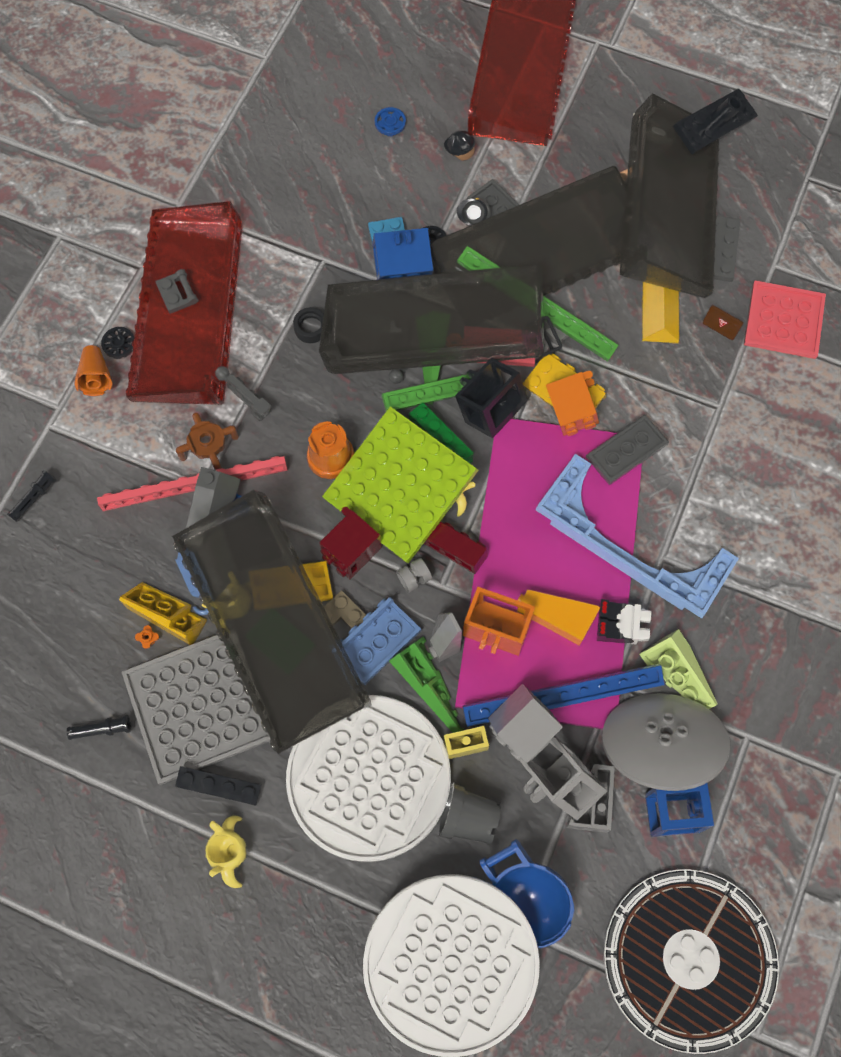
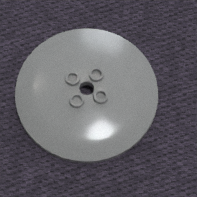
(672, 762)

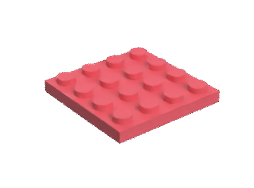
(785, 319)

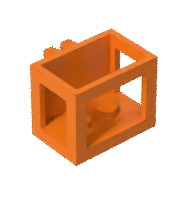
(495, 624)

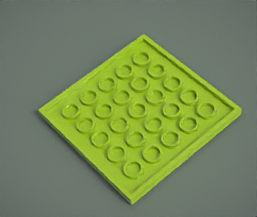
(401, 483)

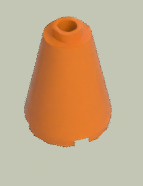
(92, 372)

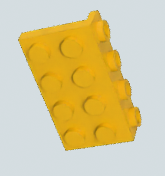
(552, 370)

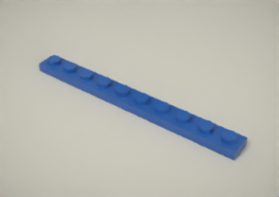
(575, 692)

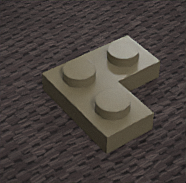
(344, 608)

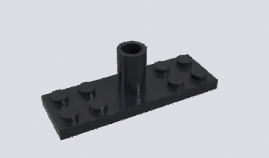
(715, 121)

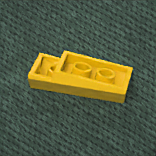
(660, 314)
(164, 611)

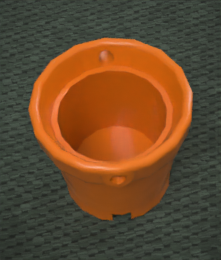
(328, 450)

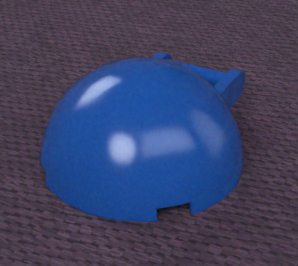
(536, 891)

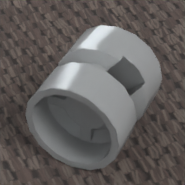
(413, 575)

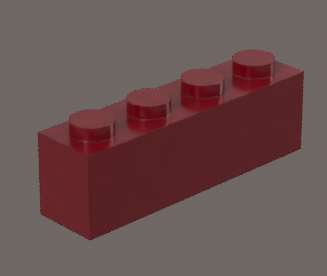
(457, 547)

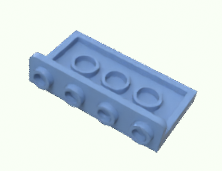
(379, 639)

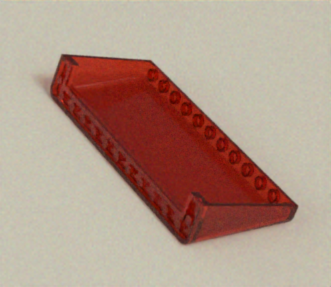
(520, 70)
(181, 350)

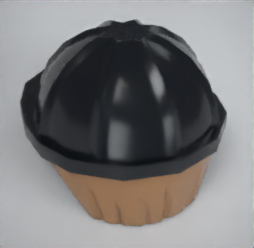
(460, 145)

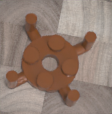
(209, 449)

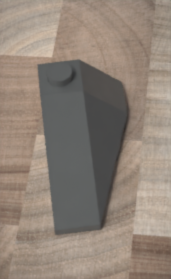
(211, 494)

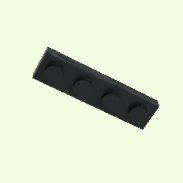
(218, 785)

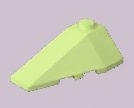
(680, 668)

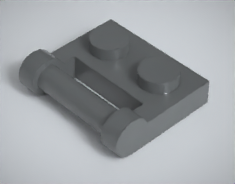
(171, 294)

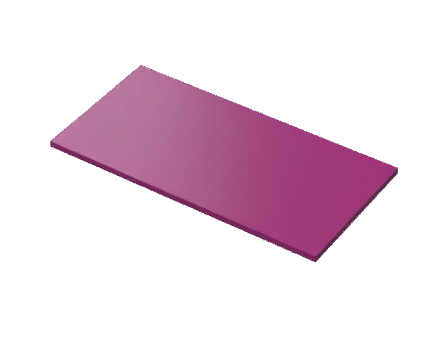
(538, 557)

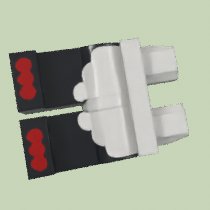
(622, 622)

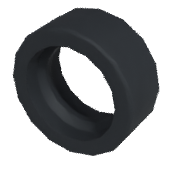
(302, 315)

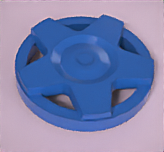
(390, 121)

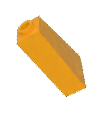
(561, 615)

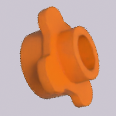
(146, 643)

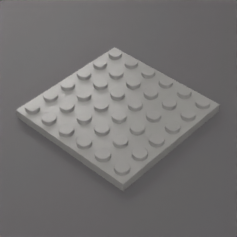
(192, 709)

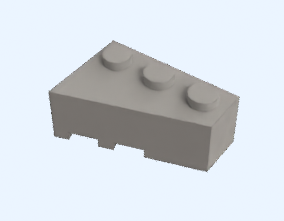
(599, 816)

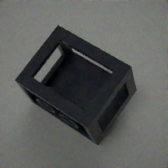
(487, 401)

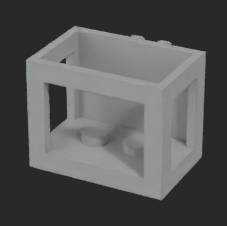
(565, 783)

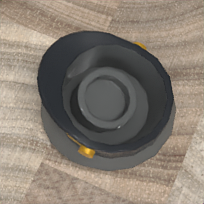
(473, 211)

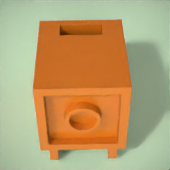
(573, 402)

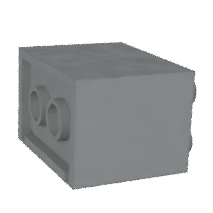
(524, 724)

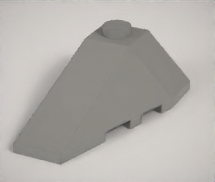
(445, 637)

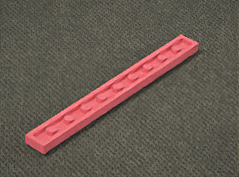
(187, 484)

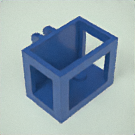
(402, 253)
(698, 809)

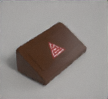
(722, 322)

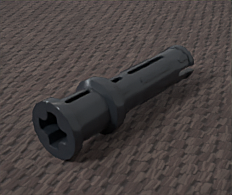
(37, 488)
(107, 727)

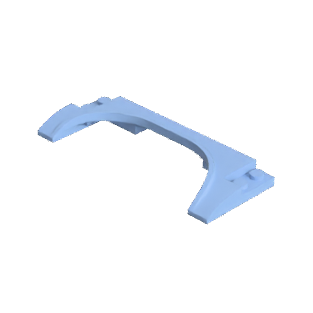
(684, 590)

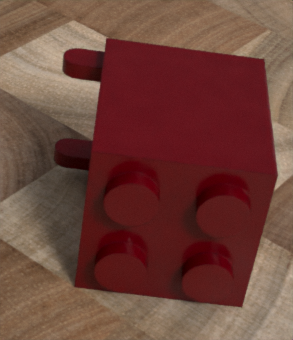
(350, 544)

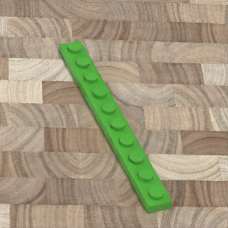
(559, 317)

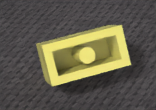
(466, 742)

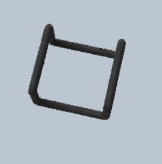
(552, 350)

